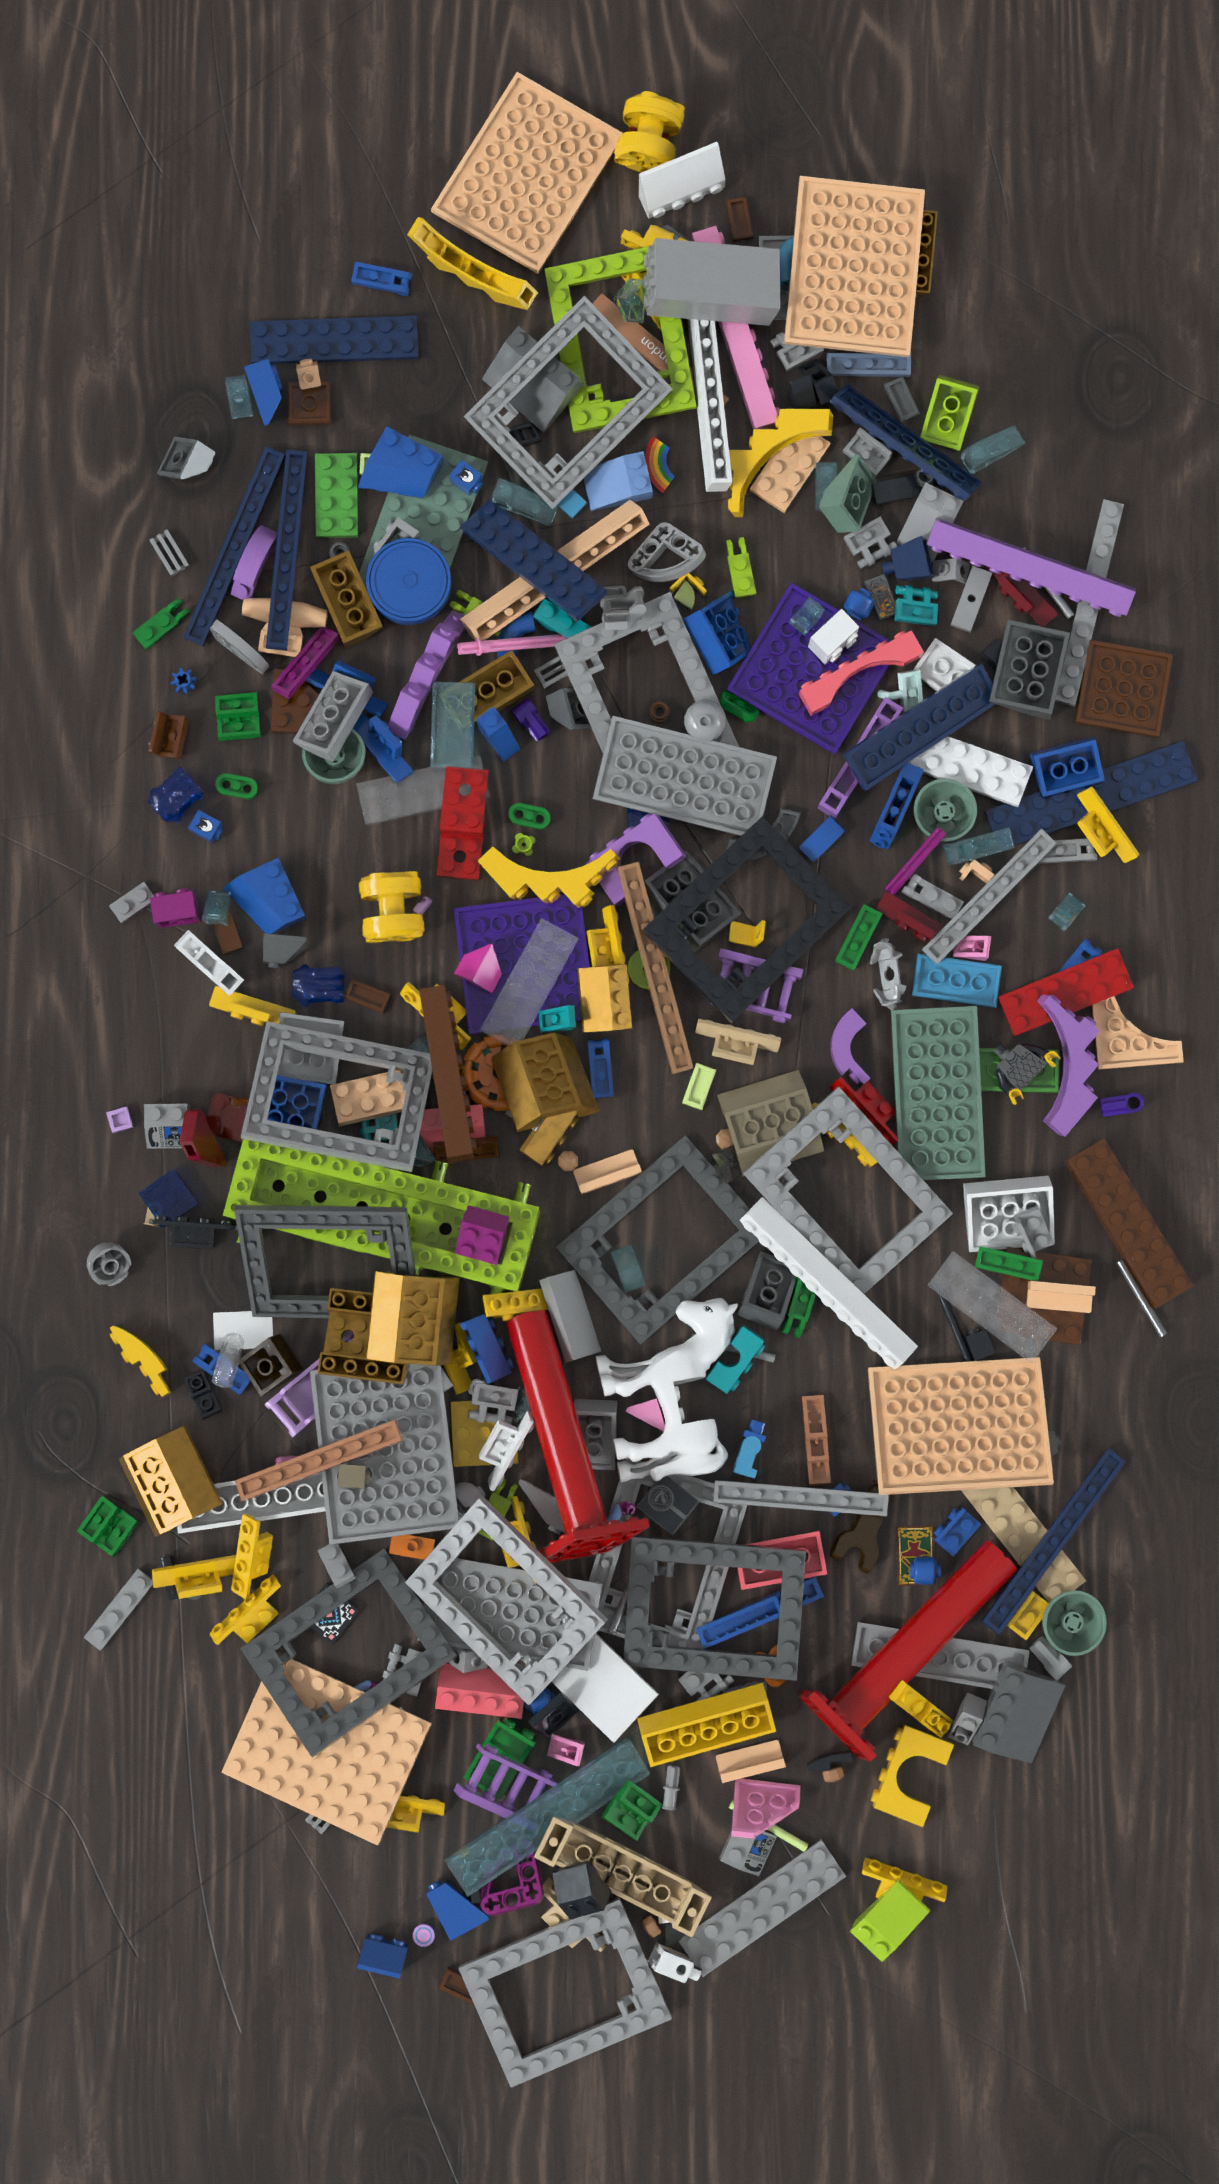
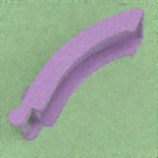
(298, 1398)

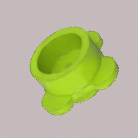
(518, 848)

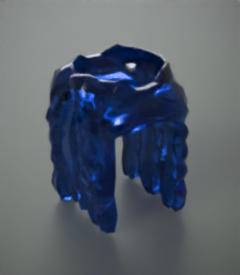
(174, 796)
(318, 985)

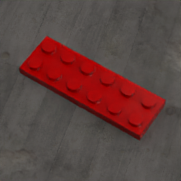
(1074, 987)

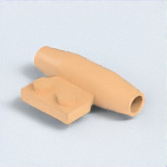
(302, 616)

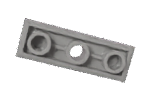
(975, 588)

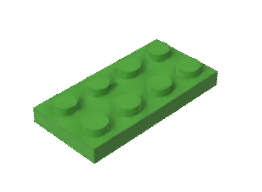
(336, 495)

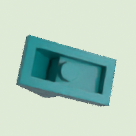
(557, 1019)

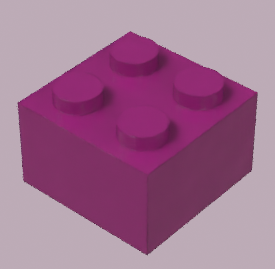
(175, 908)
(482, 1235)

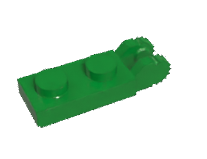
(160, 624)
(799, 1308)

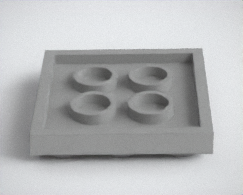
(307, 1065)

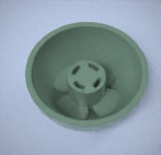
(349, 763)
(952, 801)
(1083, 1627)

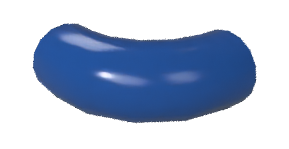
(516, 629)

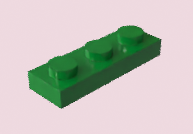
(858, 937)
(1009, 1264)

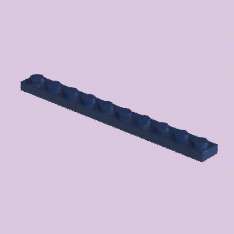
(234, 546)
(286, 550)
(1053, 1541)

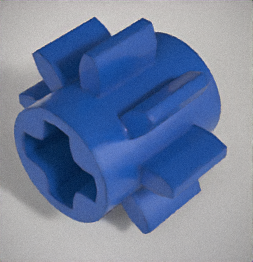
(183, 687)

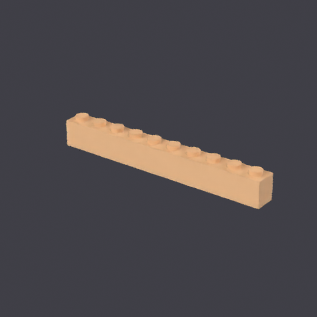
(581, 551)

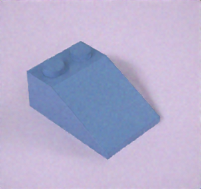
(618, 482)

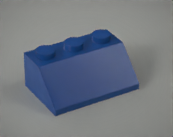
(1067, 766)

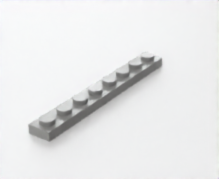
(989, 896)
(800, 1498)

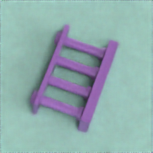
(751, 963)
(487, 1799)

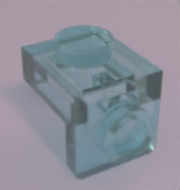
(807, 616)

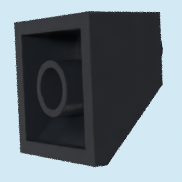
(580, 1890)

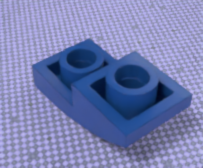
(821, 838)

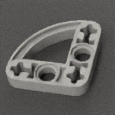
(667, 541)
(238, 646)

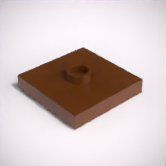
(309, 405)

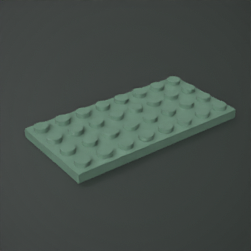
(435, 516)
(938, 1091)

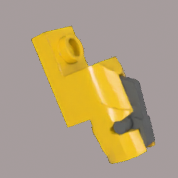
(634, 240)

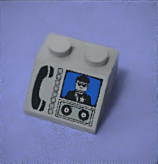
(164, 1125)
(748, 1853)

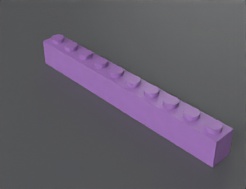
(1031, 566)

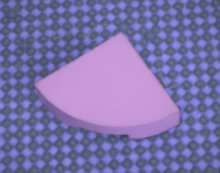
(421, 907)

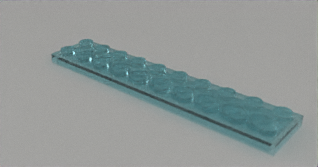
(524, 1830)

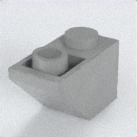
(968, 1719)

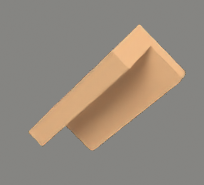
(607, 1171)
(1060, 1296)
(750, 1761)

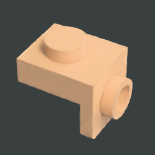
(308, 374)
(982, 871)

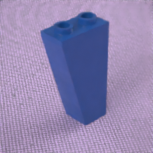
(896, 806)

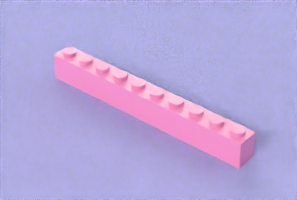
(745, 359)

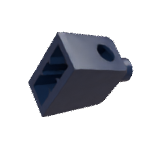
(910, 561)

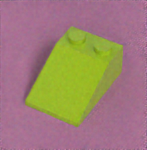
(949, 412)
(889, 1920)

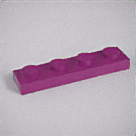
(305, 662)

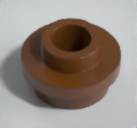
(659, 705)

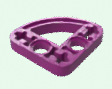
(522, 1891)

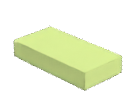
(699, 1086)

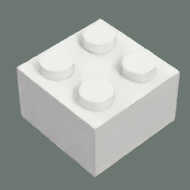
(833, 637)

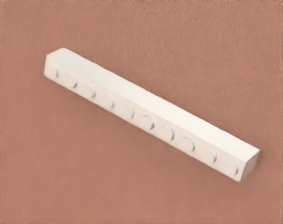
(710, 405)
(828, 1283)

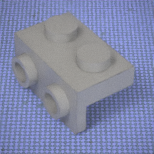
(871, 451)

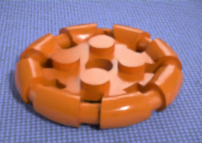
(484, 1074)

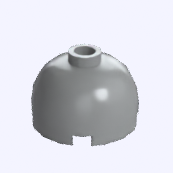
(705, 720)
(108, 1263)
(466, 1496)

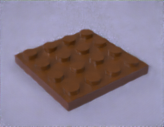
(1124, 688)
(1054, 1270)

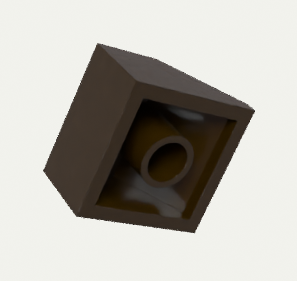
(270, 1364)

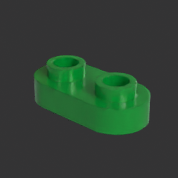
(738, 707)
(237, 786)
(529, 817)

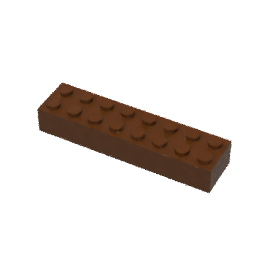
(446, 1072)
(1128, 1223)

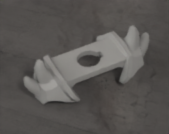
(891, 990)

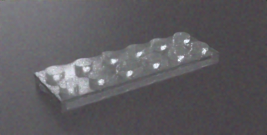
(416, 794)
(529, 983)
(992, 1307)

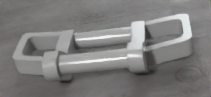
(619, 599)

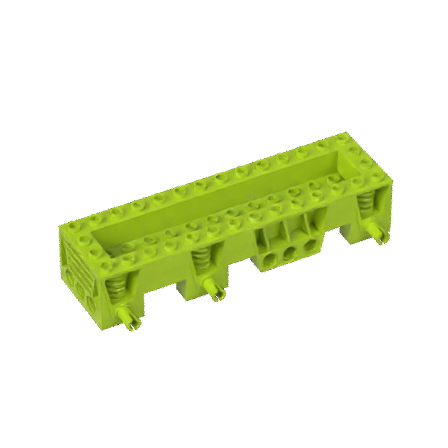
(427, 1202)

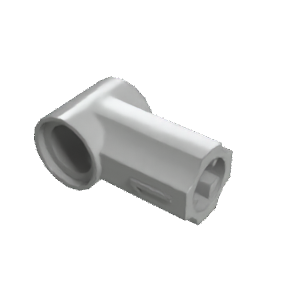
(1053, 1661)

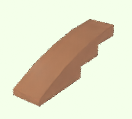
(816, 1440)

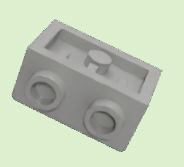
(1033, 1230)

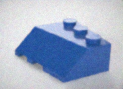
(265, 387)
(400, 466)
(718, 633)
(267, 897)
(297, 1102)
(487, 1348)

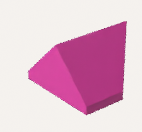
(480, 968)

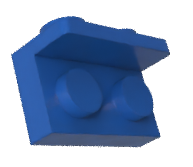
(956, 1530)

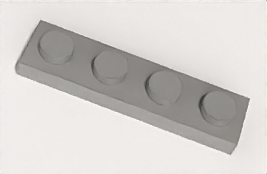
(119, 1609)

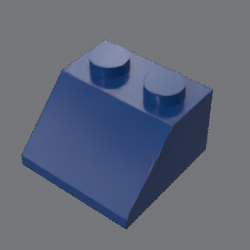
(383, 1955)

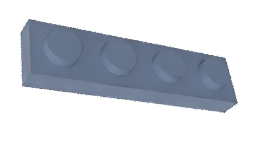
(868, 365)

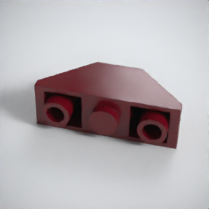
(199, 1141)

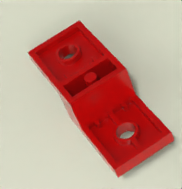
(462, 823)

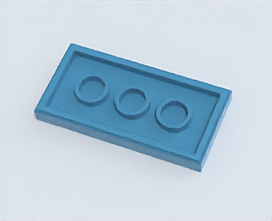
(957, 981)

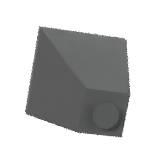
(186, 459)
(567, 709)
(282, 949)

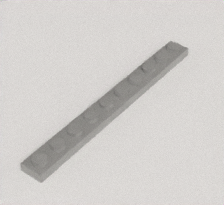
(1086, 615)

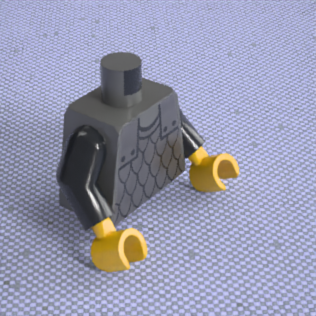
(1020, 1067)

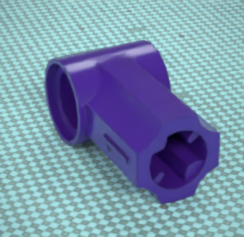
(528, 716)
(1119, 1105)

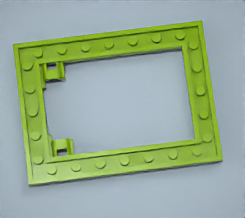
(597, 413)

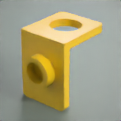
(694, 581)
(747, 934)

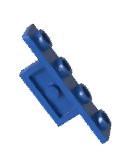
(374, 705)
(383, 746)

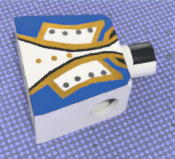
(667, 1961)

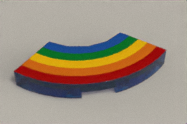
(656, 464)

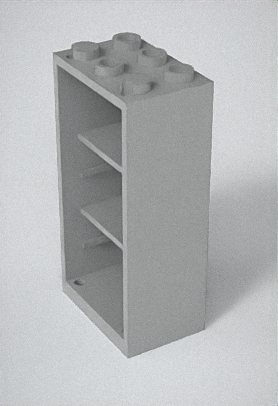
(712, 281)

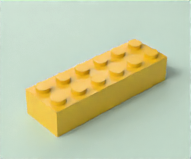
(706, 1724)

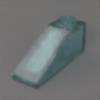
(991, 449)
(523, 502)
(978, 846)

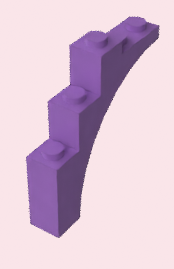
(425, 672)
(1075, 1035)

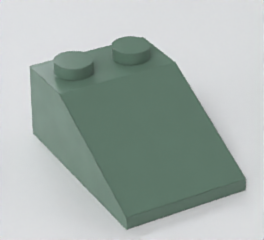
(848, 496)

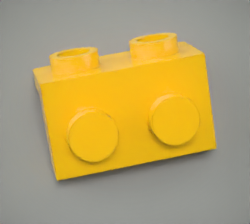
(1028, 1615)

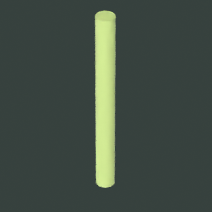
(784, 1835)

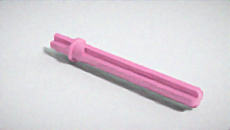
(486, 646)

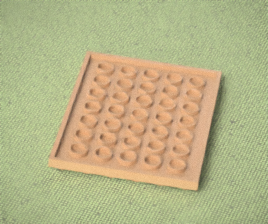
(527, 173)
(854, 266)
(960, 1426)
(347, 1783)

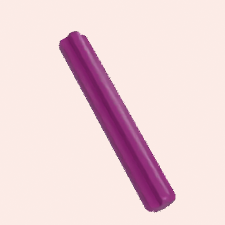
(916, 860)

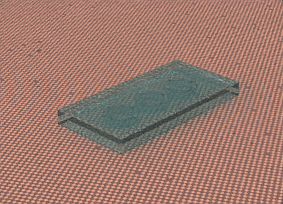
(452, 724)

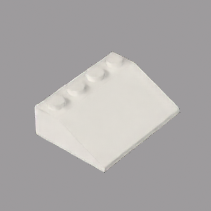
(681, 181)
(992, 1208)

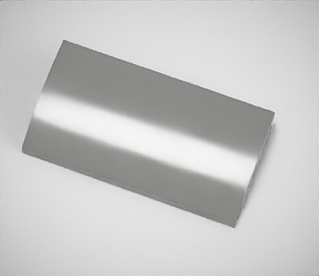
(333, 716)
(570, 1316)

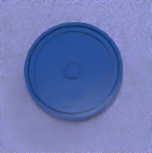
(408, 581)

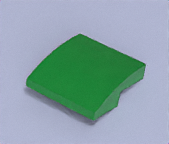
(238, 716)
(108, 1526)
(631, 1810)

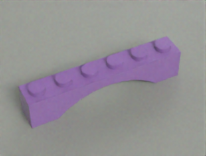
(845, 780)

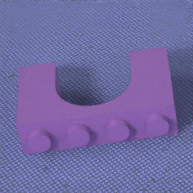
(649, 831)

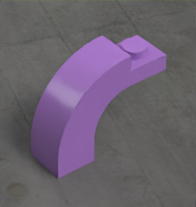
(252, 561)
(841, 1040)

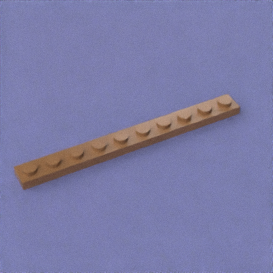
(655, 969)

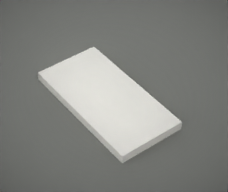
(608, 1692)

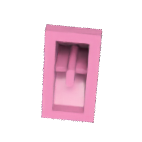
(973, 948)
(649, 1413)
(566, 1749)

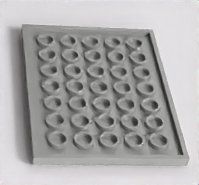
(409, 1480)

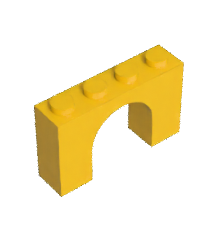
(909, 1743)

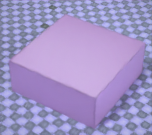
(119, 1120)

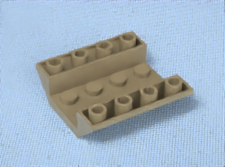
(764, 1114)

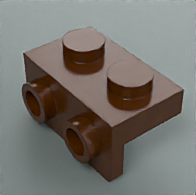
(168, 735)

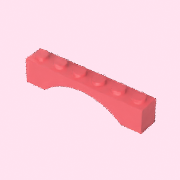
(897, 652)

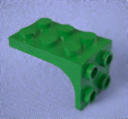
(510, 1743)

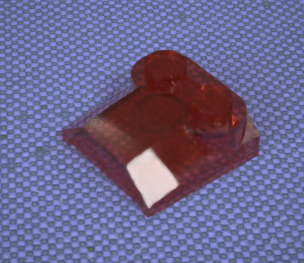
(227, 1116)

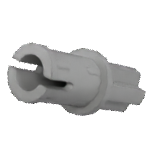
(671, 1787)

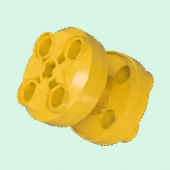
(652, 116)
(390, 892)

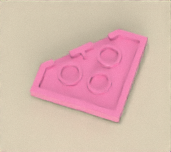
(761, 1805)

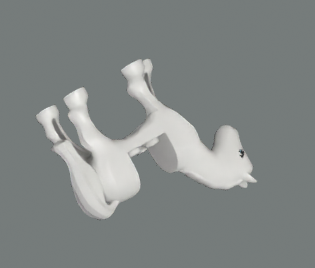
(686, 1446)

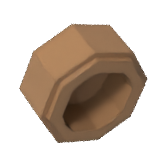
(724, 1139)
(568, 1161)
(835, 1774)
(651, 1926)

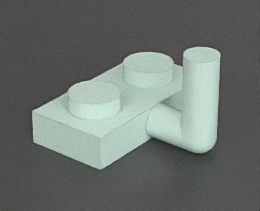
(909, 690)

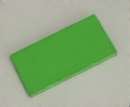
(1045, 1081)

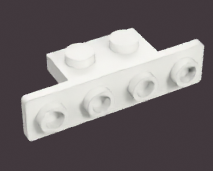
(503, 1445)

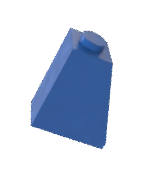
(497, 734)
(454, 1909)

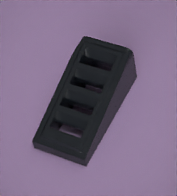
(522, 428)

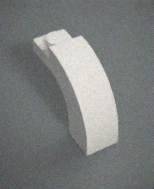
(208, 963)

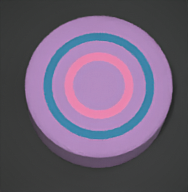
(423, 1935)

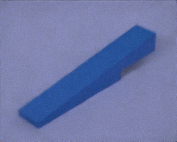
(752, 1615)

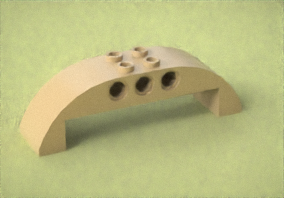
(626, 1873)

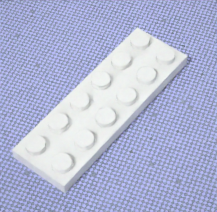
(976, 769)

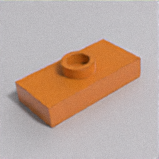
(412, 1546)

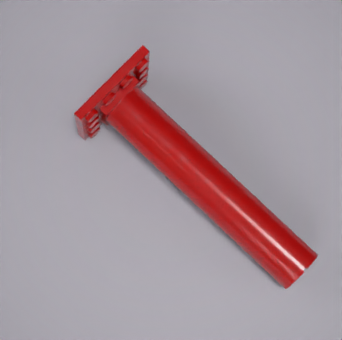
(564, 1445)
(911, 1648)

